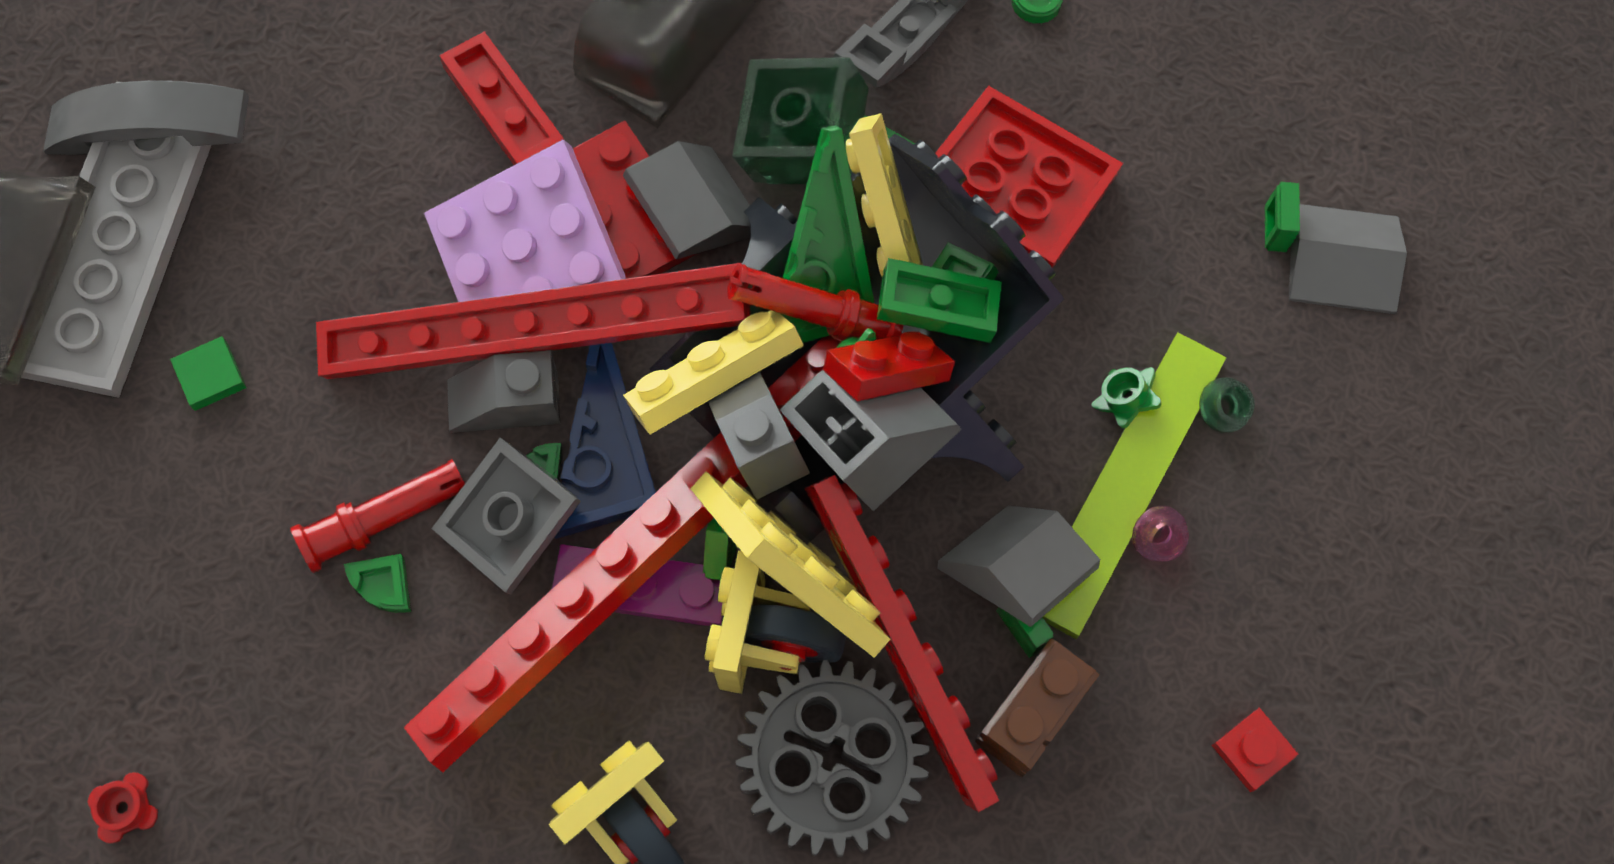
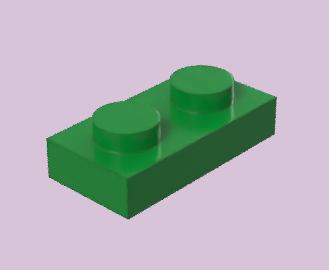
(939, 300)

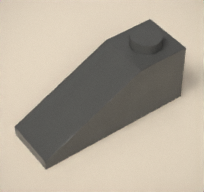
(758, 436)

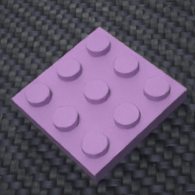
(525, 231)

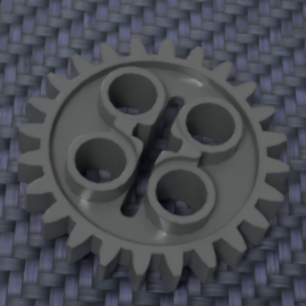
(808, 807)

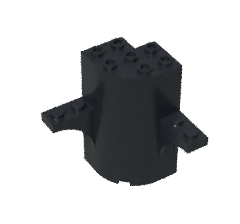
(939, 215)

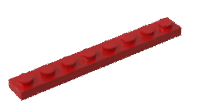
(529, 322)

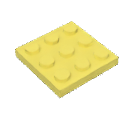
(792, 563)

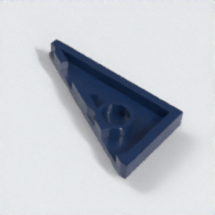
(605, 452)

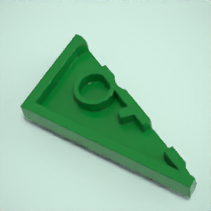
(828, 236)

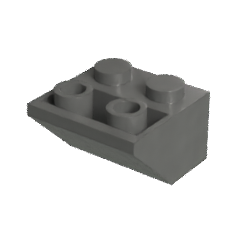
(870, 441)

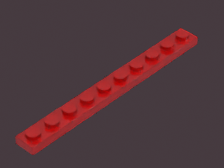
(587, 593)

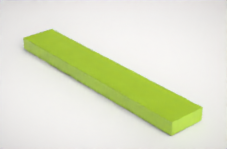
(1136, 472)

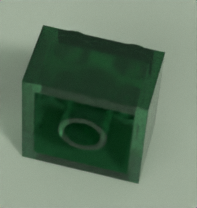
(787, 108)

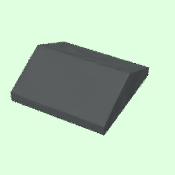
(690, 198)
(1347, 259)
(506, 515)
(1022, 561)

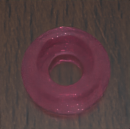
(1172, 538)

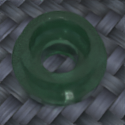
(1239, 400)

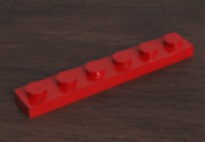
(914, 662)

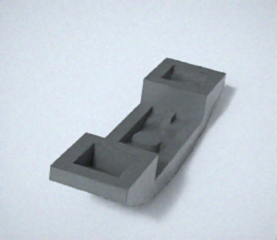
(898, 38)
(146, 110)

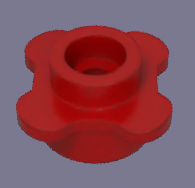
(105, 803)

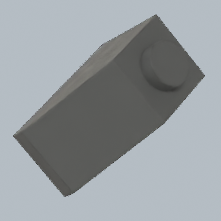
(505, 393)

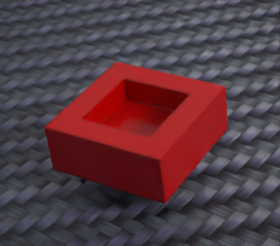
(1255, 750)

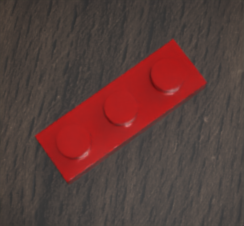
(499, 98)

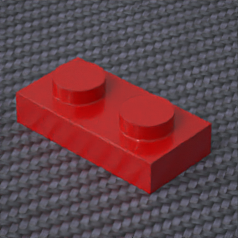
(888, 365)

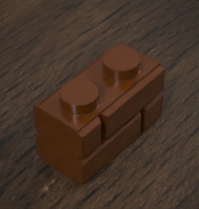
(1037, 708)

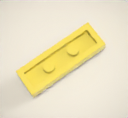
(884, 199)
(712, 369)

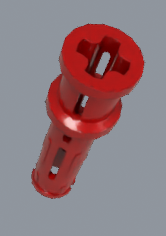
(842, 313)
(353, 525)

